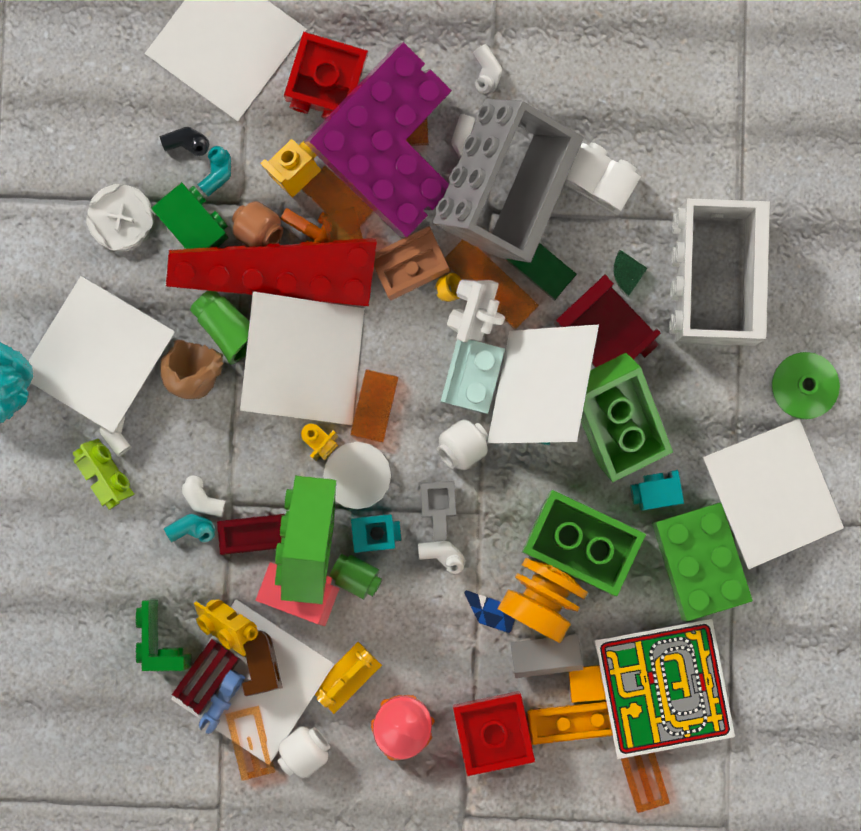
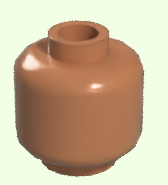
(257, 225)

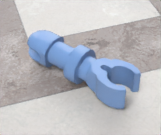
(229, 687)

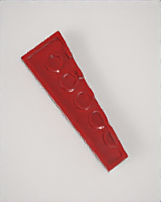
(308, 270)

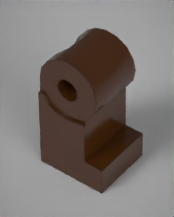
(261, 665)

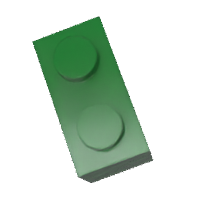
(188, 220)

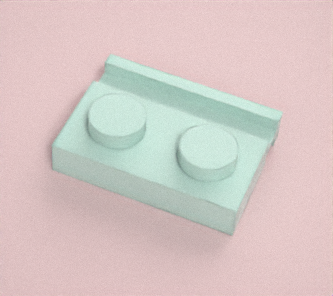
(472, 375)

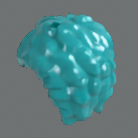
(15, 378)

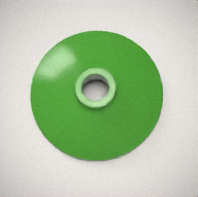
(789, 391)

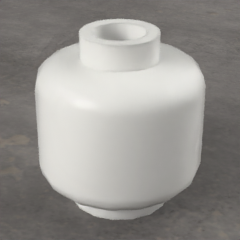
(463, 445)
(303, 752)

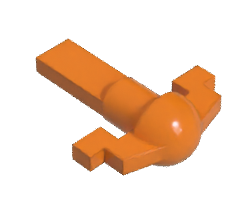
(314, 232)

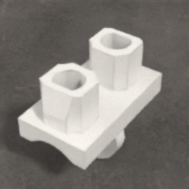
(479, 311)

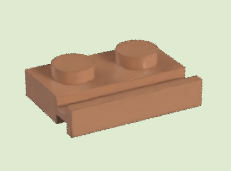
(410, 263)

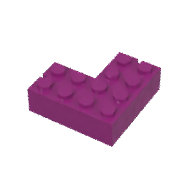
(368, 143)

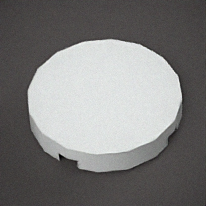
(120, 217)
(359, 473)

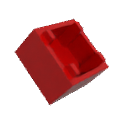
(493, 733)

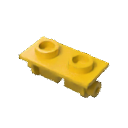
(319, 441)
(225, 625)
(347, 677)

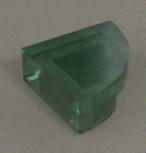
(627, 272)

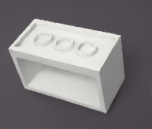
(755, 270)

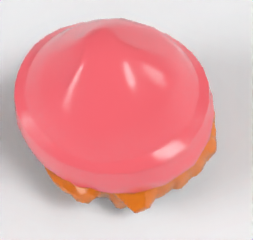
(402, 727)

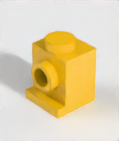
(292, 167)

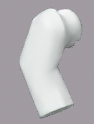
(462, 131)
(198, 500)

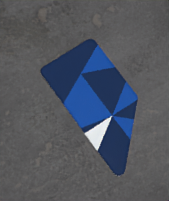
(487, 612)

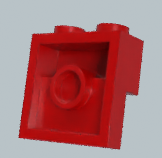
(323, 74)

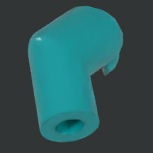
(219, 170)

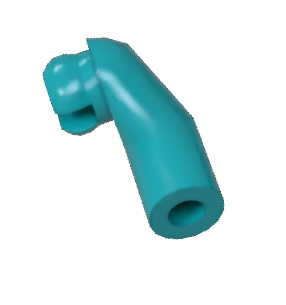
(193, 526)

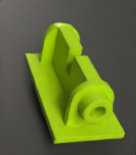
(95, 459)

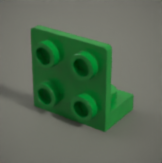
(147, 651)

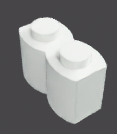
(602, 179)

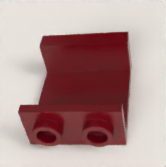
(619, 325)

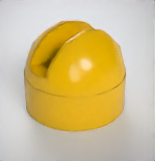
(442, 285)

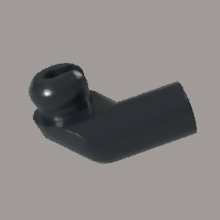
(188, 139)

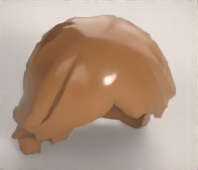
(190, 369)

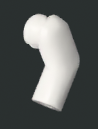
(490, 72)
(116, 440)
(445, 553)

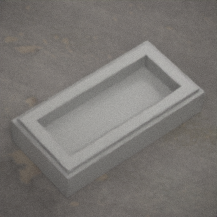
(546, 656)

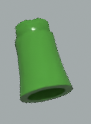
(223, 324)

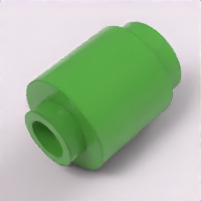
(356, 576)

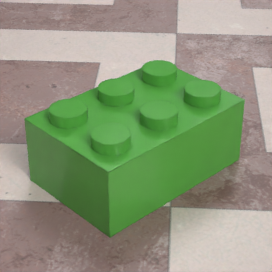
(622, 419)
(306, 539)
(583, 543)
(702, 562)

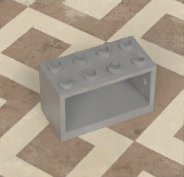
(533, 189)

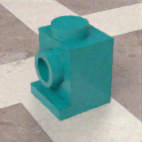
(657, 491)
(362, 533)

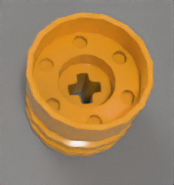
(543, 599)

